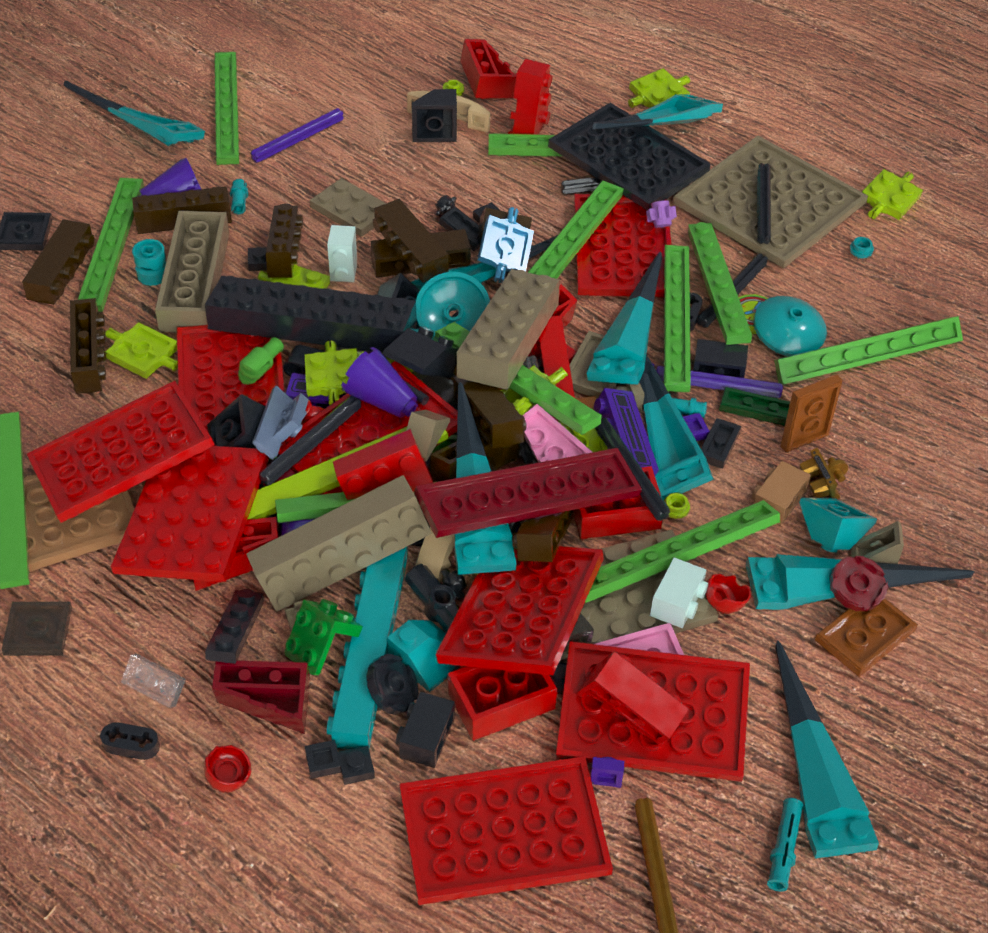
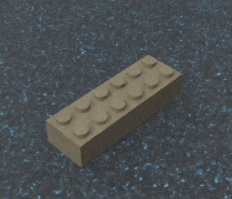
(191, 269)
(508, 329)
(339, 543)

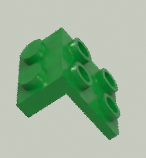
(315, 631)

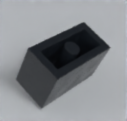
(720, 358)
(426, 729)

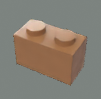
(782, 489)

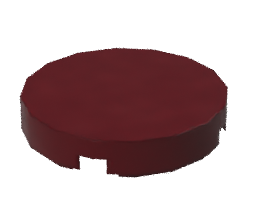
(858, 583)

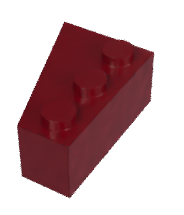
(265, 690)

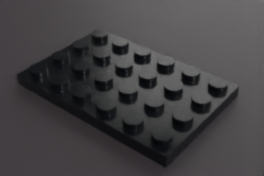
(630, 157)

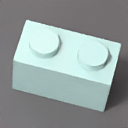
(342, 253)
(678, 593)

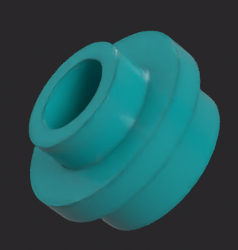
(861, 247)

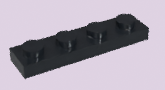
(234, 626)

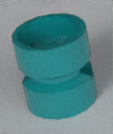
(149, 261)

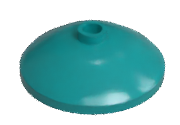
(451, 293)
(789, 325)

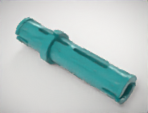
(783, 854)

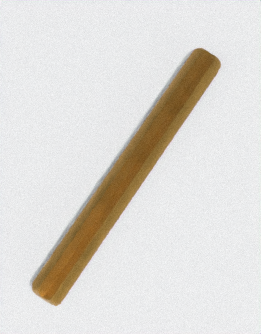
(655, 866)

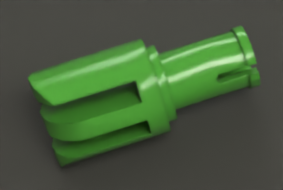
(259, 361)

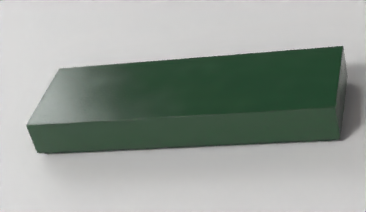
(754, 406)

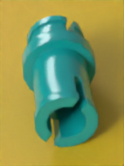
(239, 193)
(690, 407)

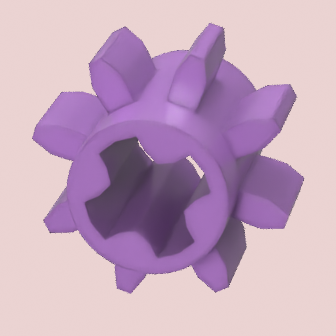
(661, 214)

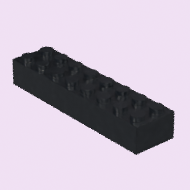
(308, 313)

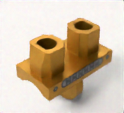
(828, 473)

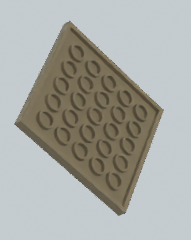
(803, 200)

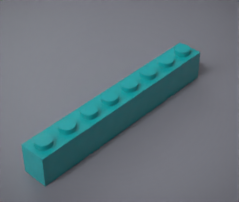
(377, 613)

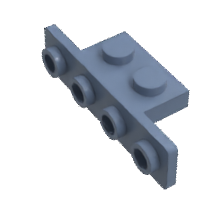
(279, 421)

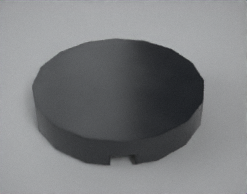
(392, 684)

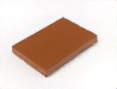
(811, 413)
(865, 637)

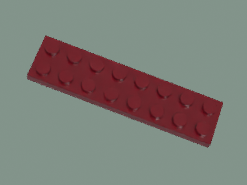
(526, 492)

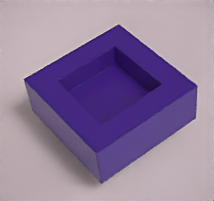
(697, 426)
(607, 771)

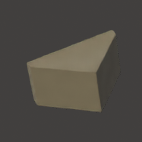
(427, 430)
(882, 545)

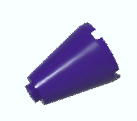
(175, 179)
(379, 384)

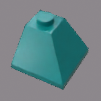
(835, 523)
(417, 646)

